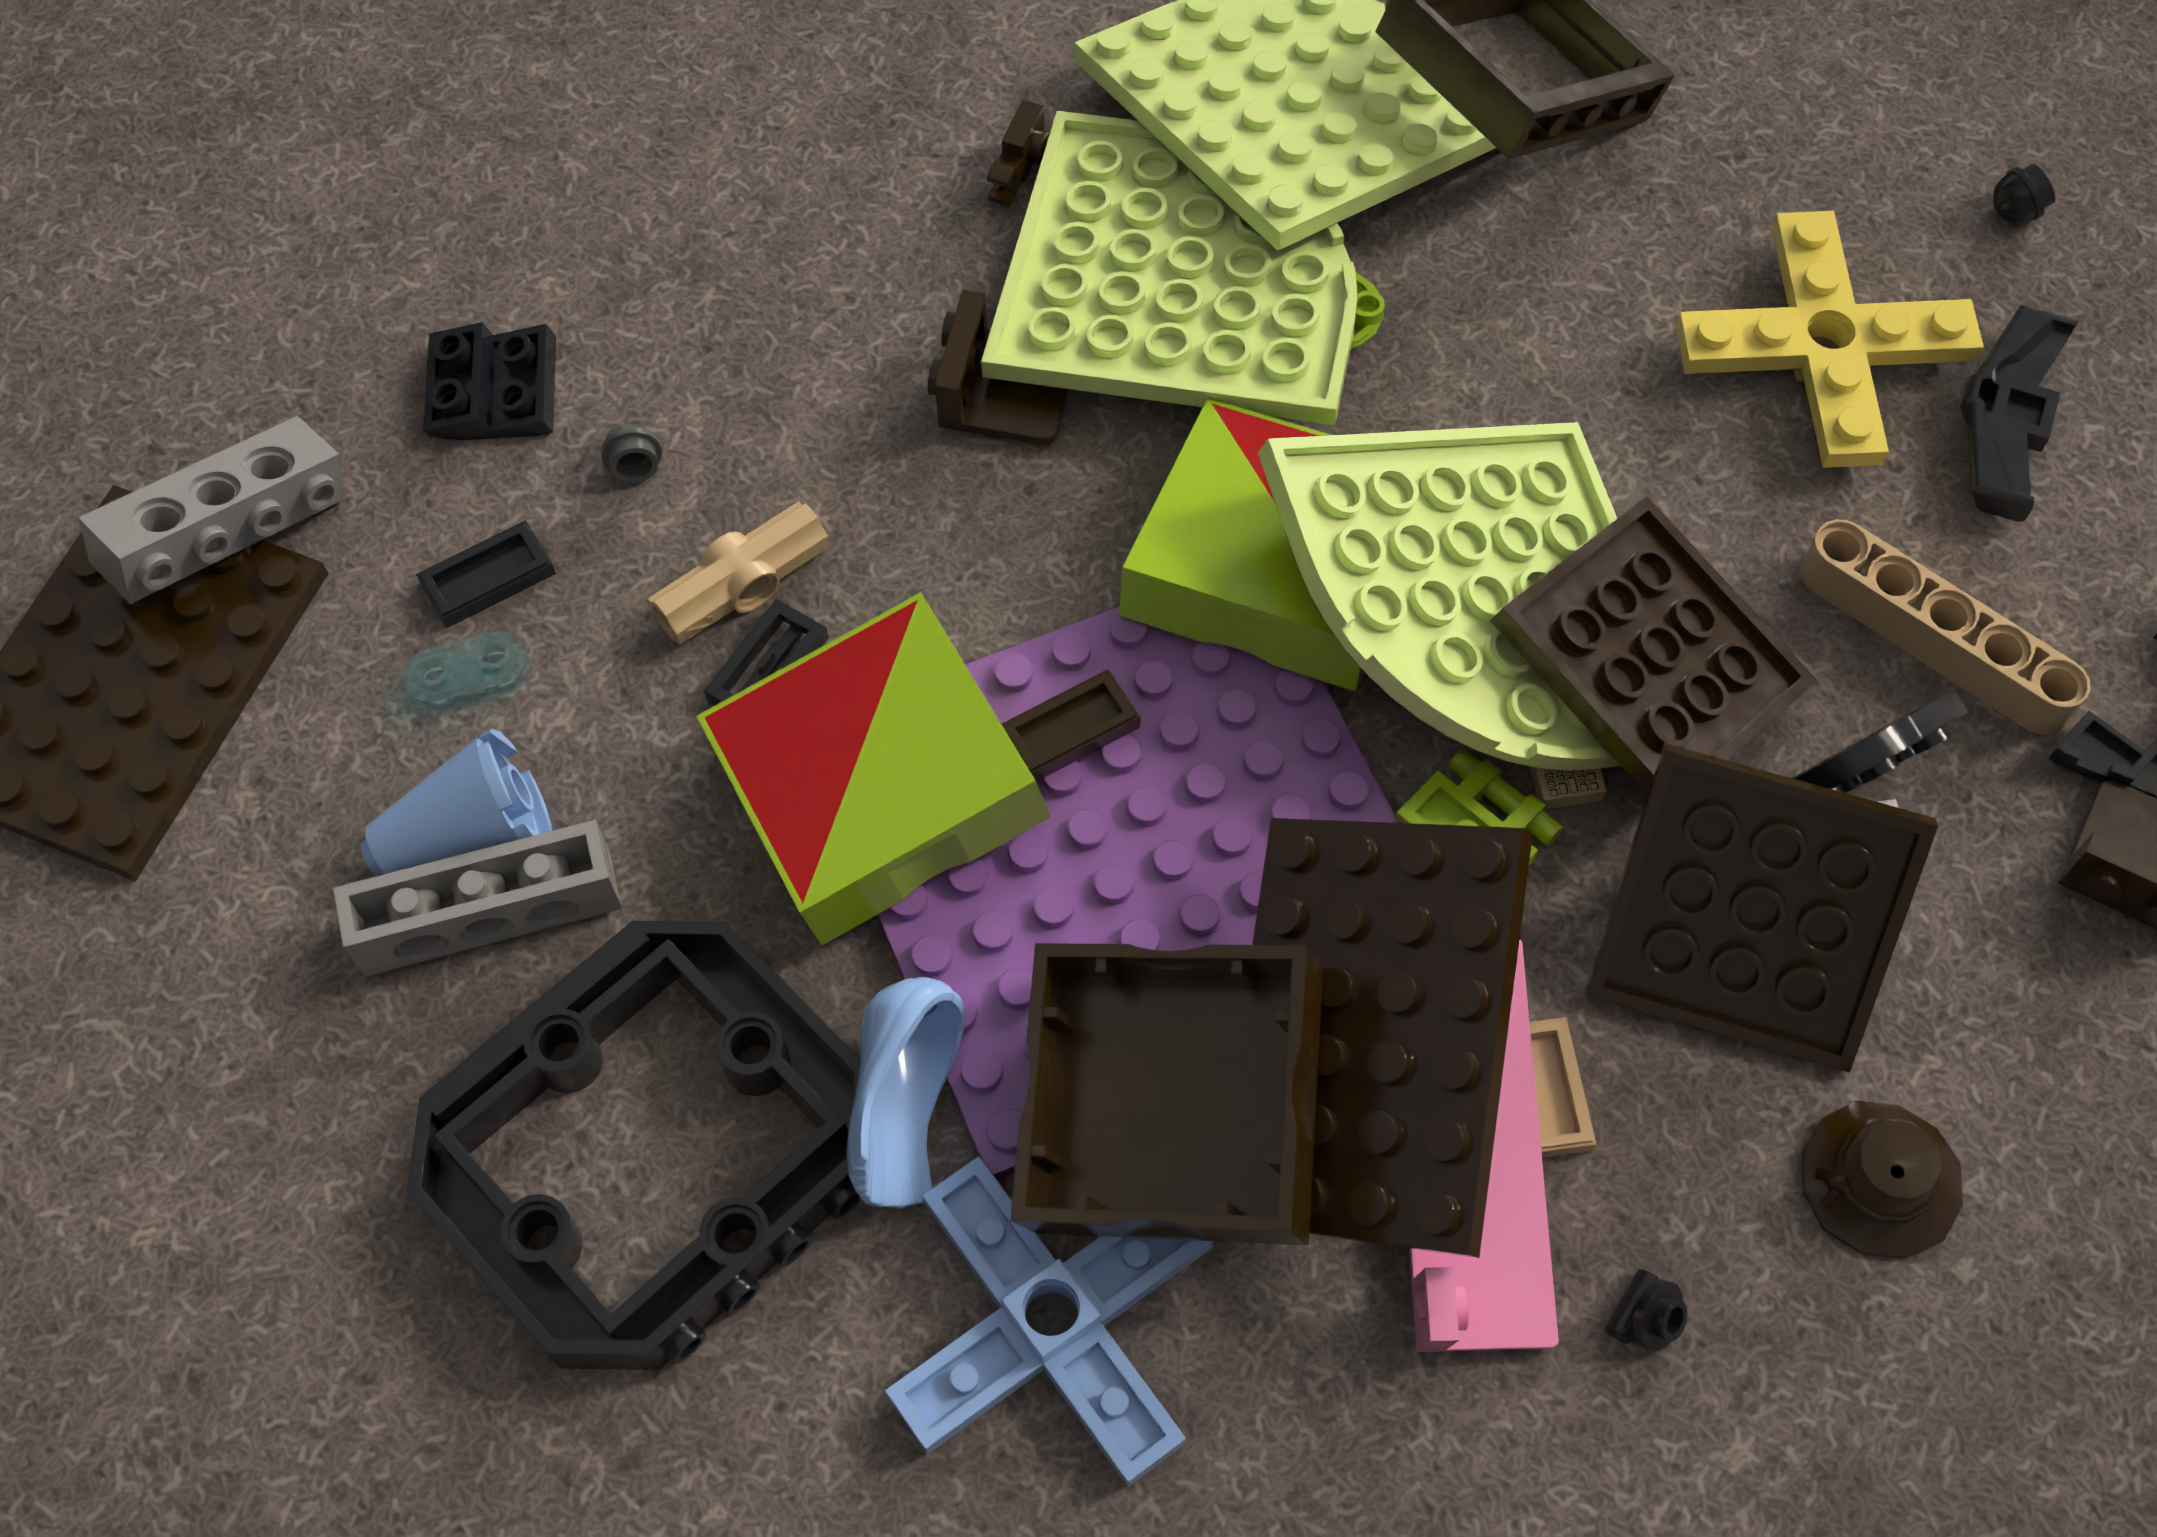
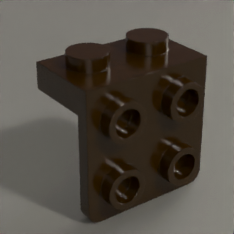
(987, 404)
(2117, 852)

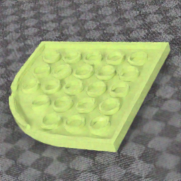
(1282, 106)
(1162, 290)
(1422, 545)

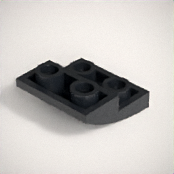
(490, 383)

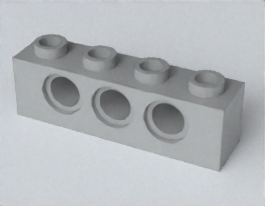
(212, 509)
(476, 898)

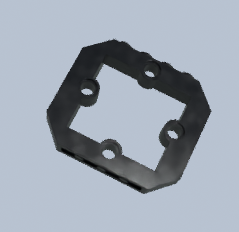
(513, 1068)

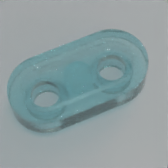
(466, 673)

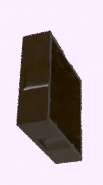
(1170, 1093)

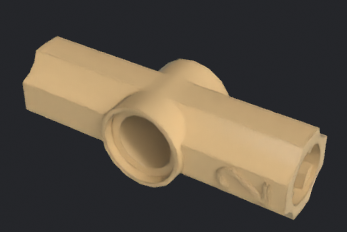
(739, 572)

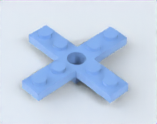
(1007, 1353)

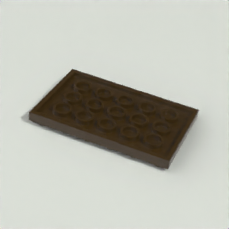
(127, 703)
(1413, 1015)

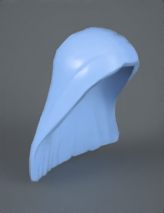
(906, 1055)

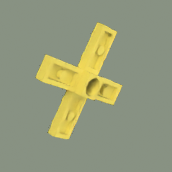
(1824, 306)

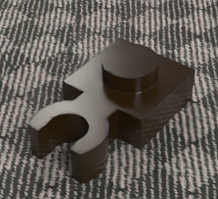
(1021, 148)

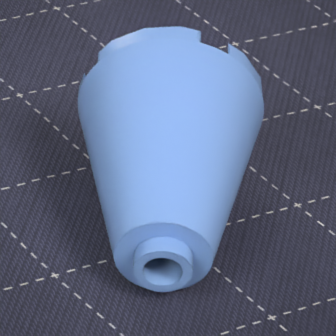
(458, 809)

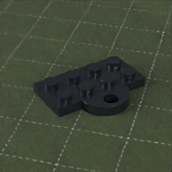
(1887, 746)

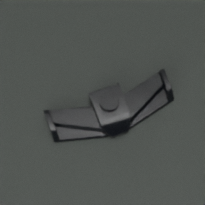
(2011, 411)

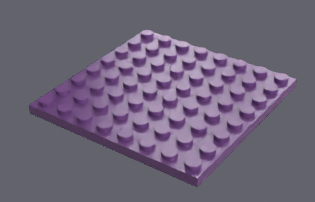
(1143, 839)

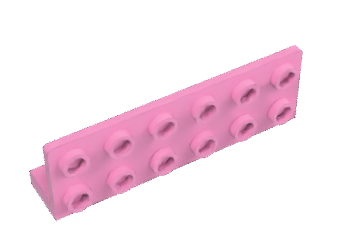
(1508, 1291)

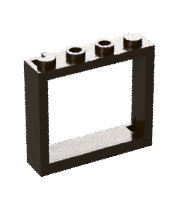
(1623, 73)

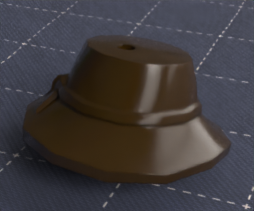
(1858, 1197)

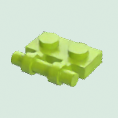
(1447, 804)

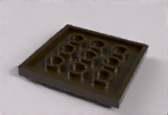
(1652, 646)
(1760, 906)

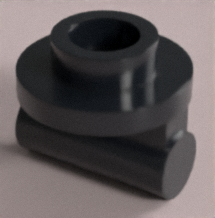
(1649, 1313)

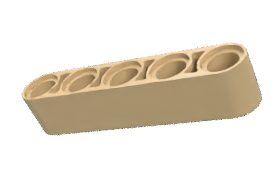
(1971, 633)

